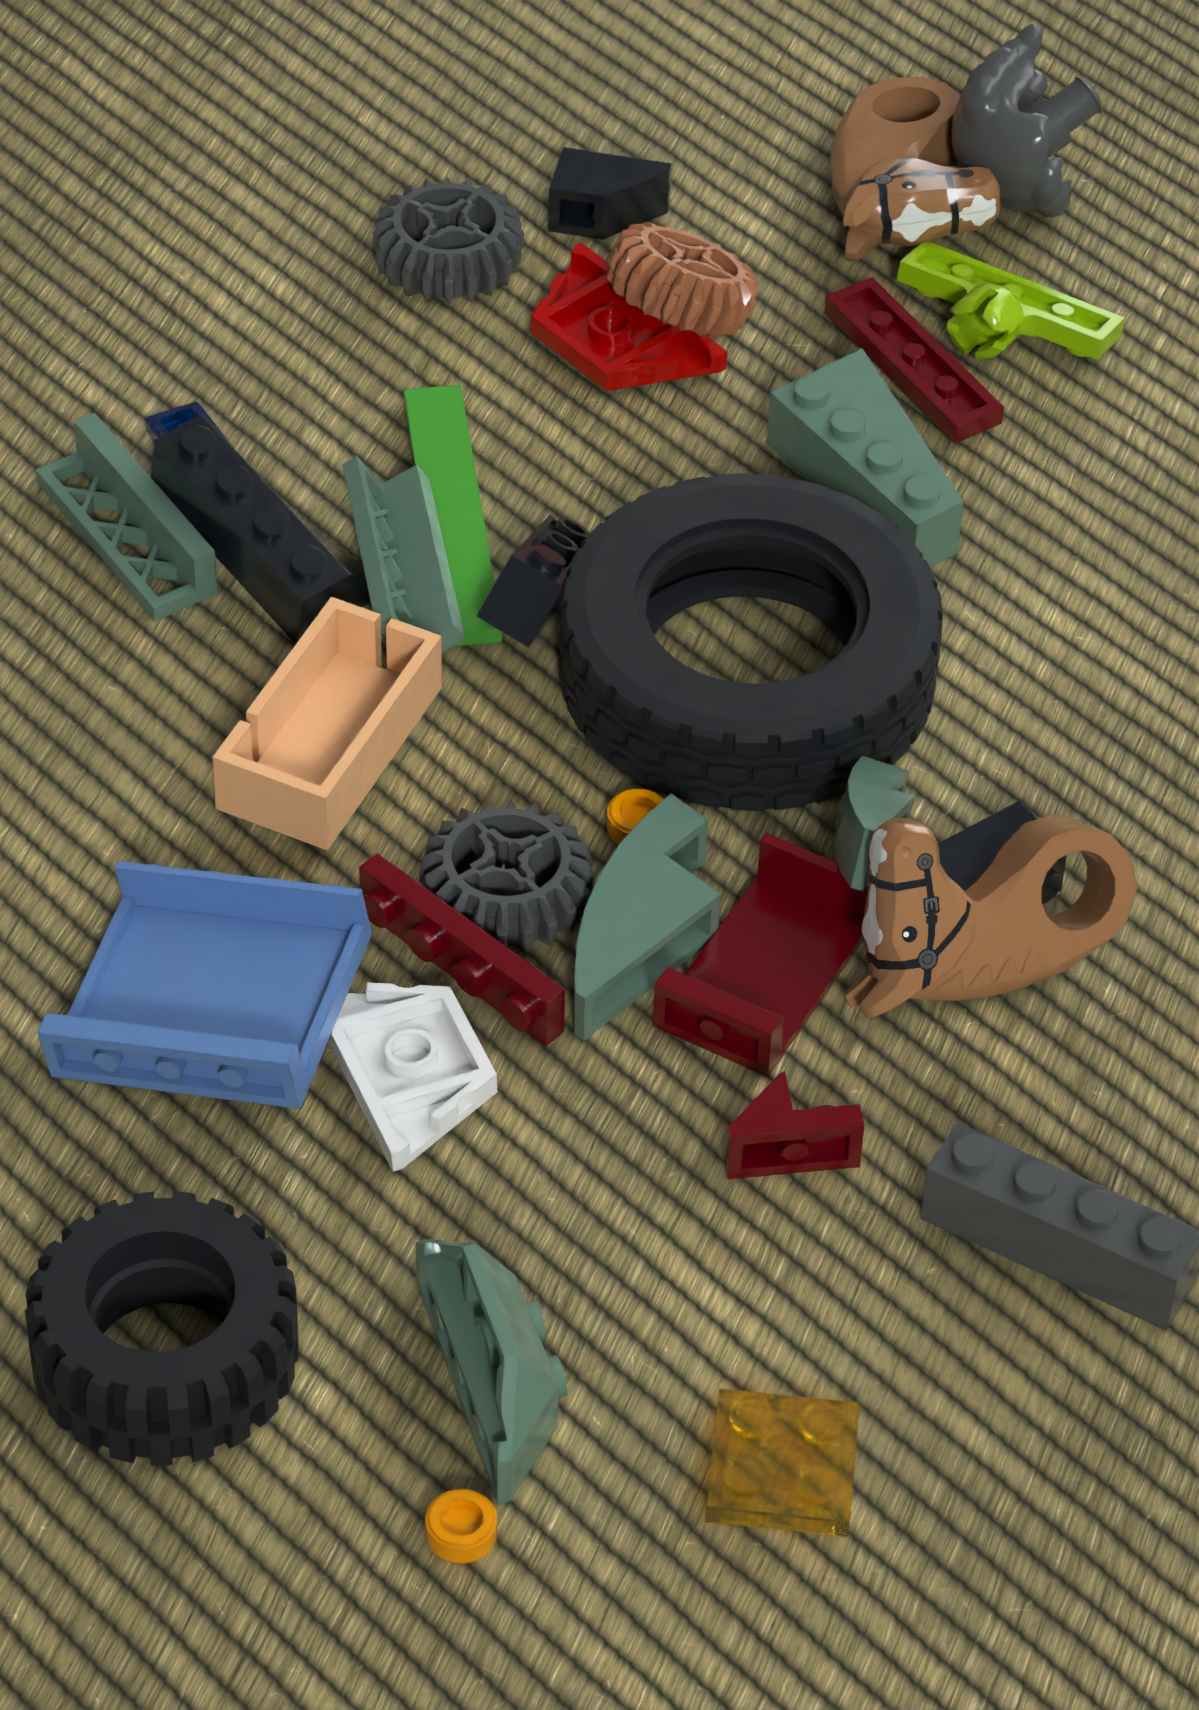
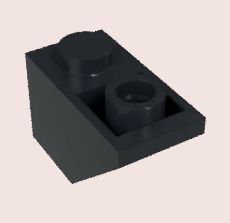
(606, 193)

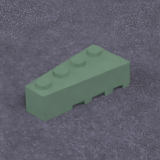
(855, 438)

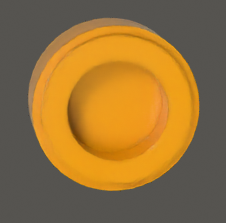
(627, 810)
(461, 1526)

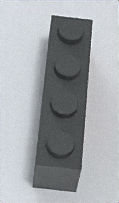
(1061, 1225)

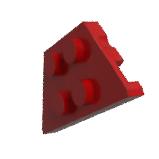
(613, 339)

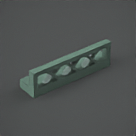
(145, 520)
(403, 551)

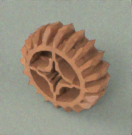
(682, 279)

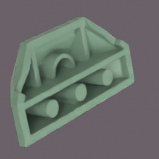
(492, 1356)

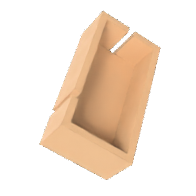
(327, 724)

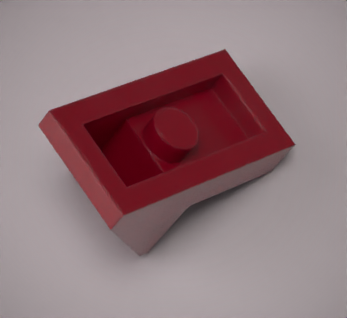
(780, 1140)

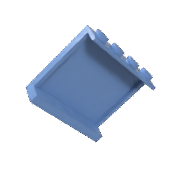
(212, 986)

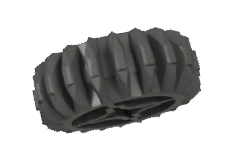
(448, 240)
(508, 861)

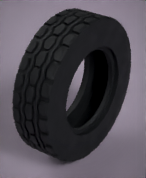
(736, 739)

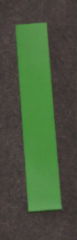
(444, 453)

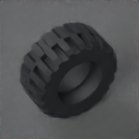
(176, 1398)

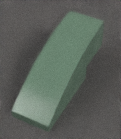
(870, 798)

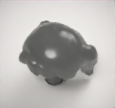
(1014, 131)

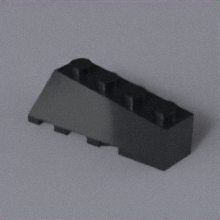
(252, 529)

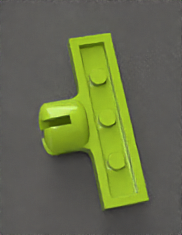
(1000, 306)

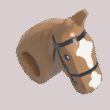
(896, 170)
(994, 938)

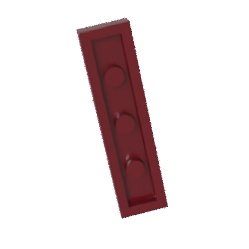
(914, 360)
(462, 950)

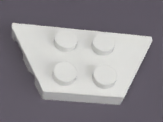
(411, 1065)

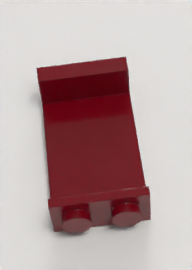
(766, 960)

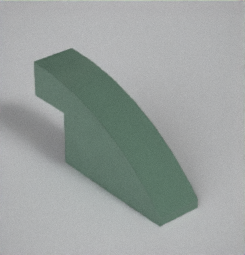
(643, 914)

